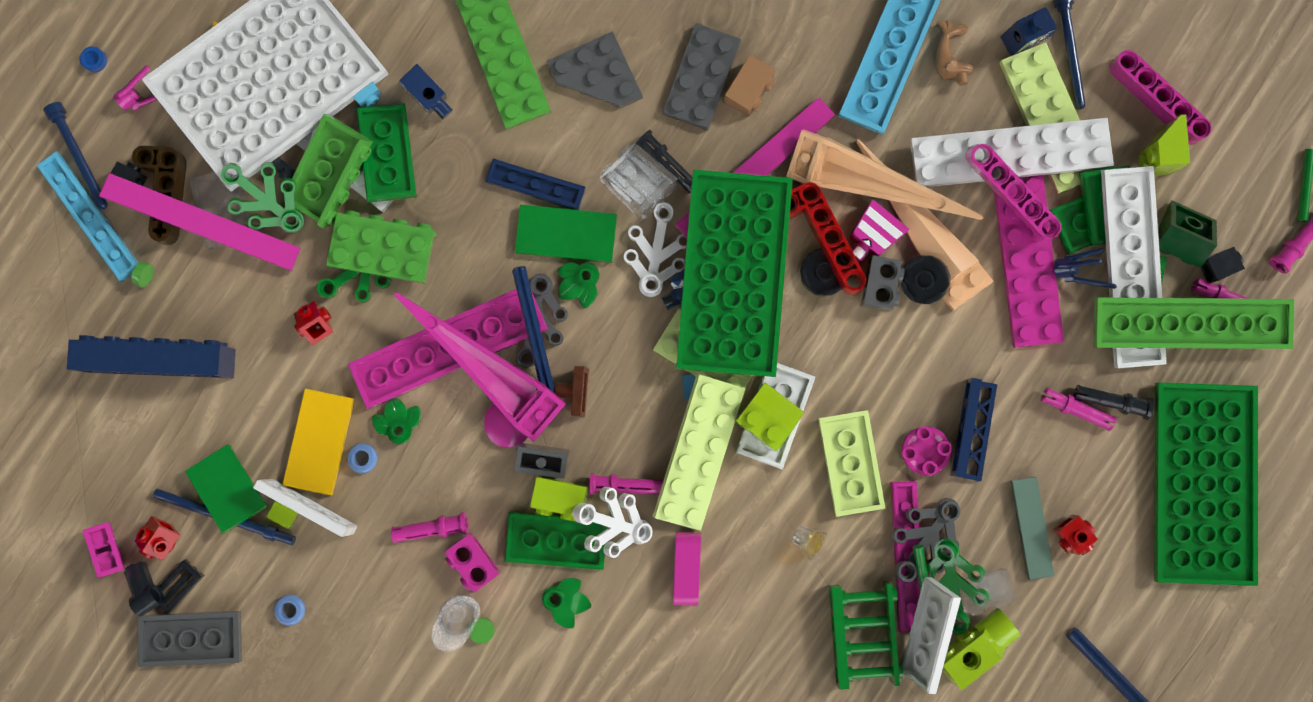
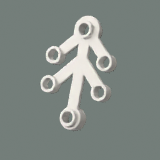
(655, 254)
(638, 530)

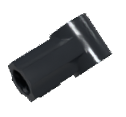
(144, 592)

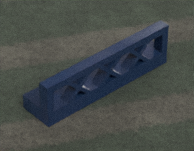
(967, 429)

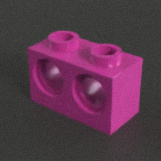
(103, 549)
(478, 558)

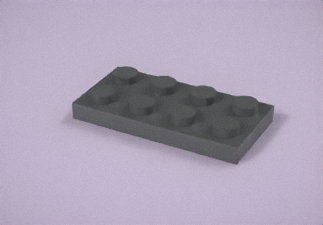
(701, 76)
(189, 638)

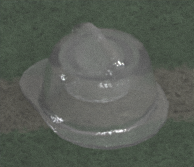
(455, 622)

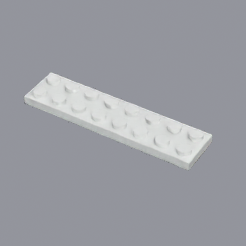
(1024, 149)
(1132, 248)

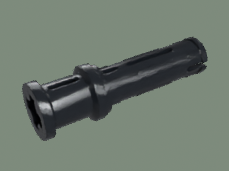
(661, 150)
(1125, 403)

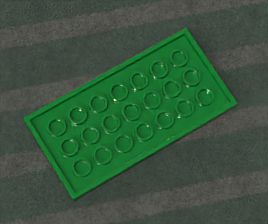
(734, 273)
(1206, 484)

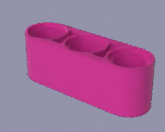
(687, 568)

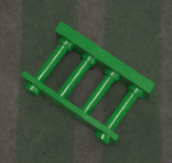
(844, 648)

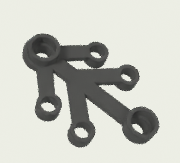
(554, 305)
(929, 534)

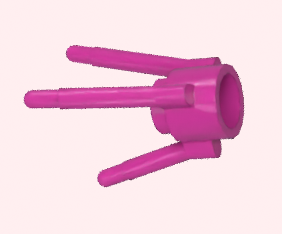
(128, 95)

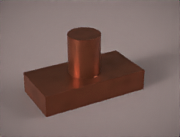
(575, 391)

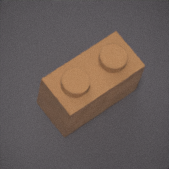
(749, 86)

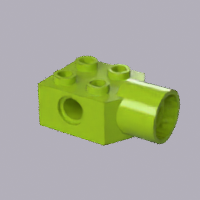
(985, 648)

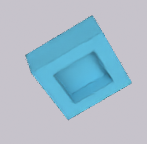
(368, 96)

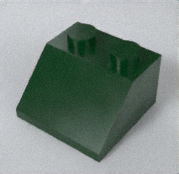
(1187, 234)

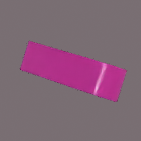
(1156, 84)
(1024, 194)

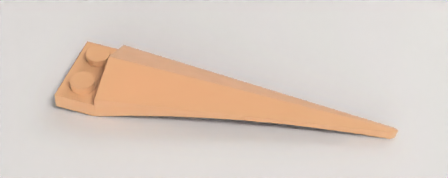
(843, 169)
(935, 240)

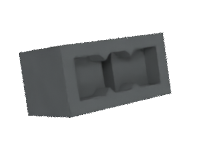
(876, 282)

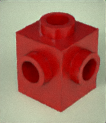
(313, 322)
(1076, 535)
(156, 538)

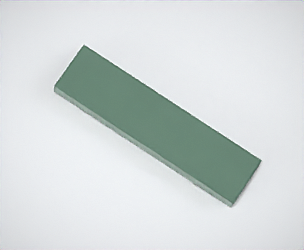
(1032, 528)

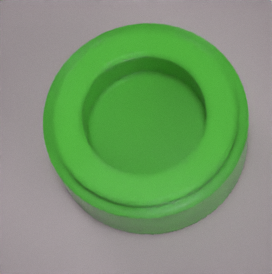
(142, 274)
(483, 631)

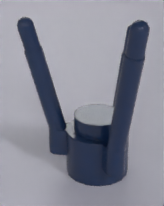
(1069, 266)

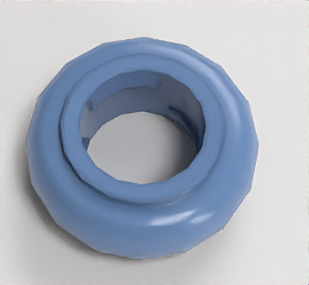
(351, 458)
(279, 610)

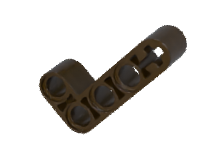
(162, 174)

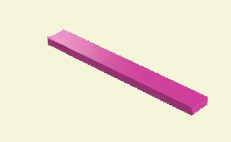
(779, 147)
(200, 222)

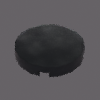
(816, 274)
(926, 279)

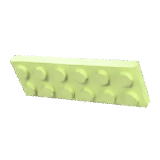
(1041, 98)
(698, 452)

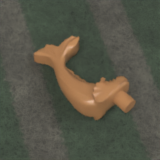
(945, 62)

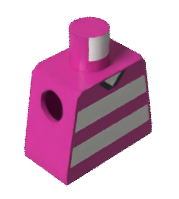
(876, 231)

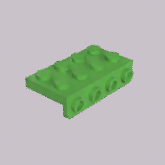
(328, 170)
(381, 247)

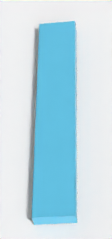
(88, 215)

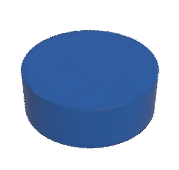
(93, 59)

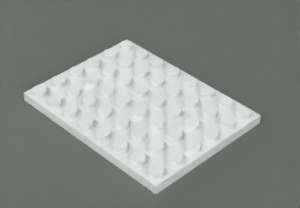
(263, 80)

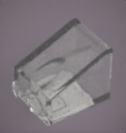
(638, 181)

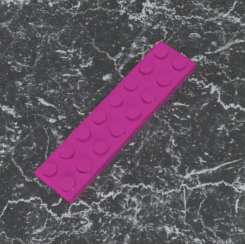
(1029, 273)
(423, 359)

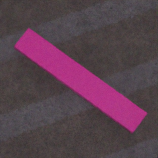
(908, 593)

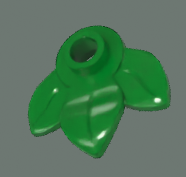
(576, 285)
(396, 417)
(569, 603)

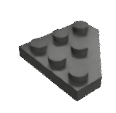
(597, 71)

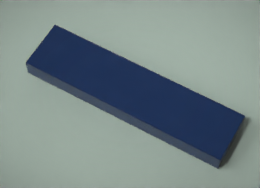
(535, 184)

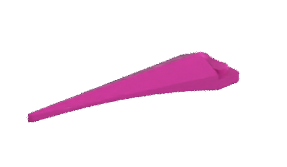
(515, 393)

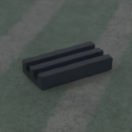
(192, 570)

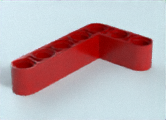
(821, 229)

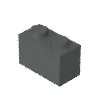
(541, 460)

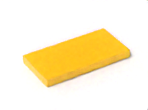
(318, 442)

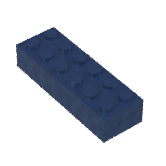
(151, 357)

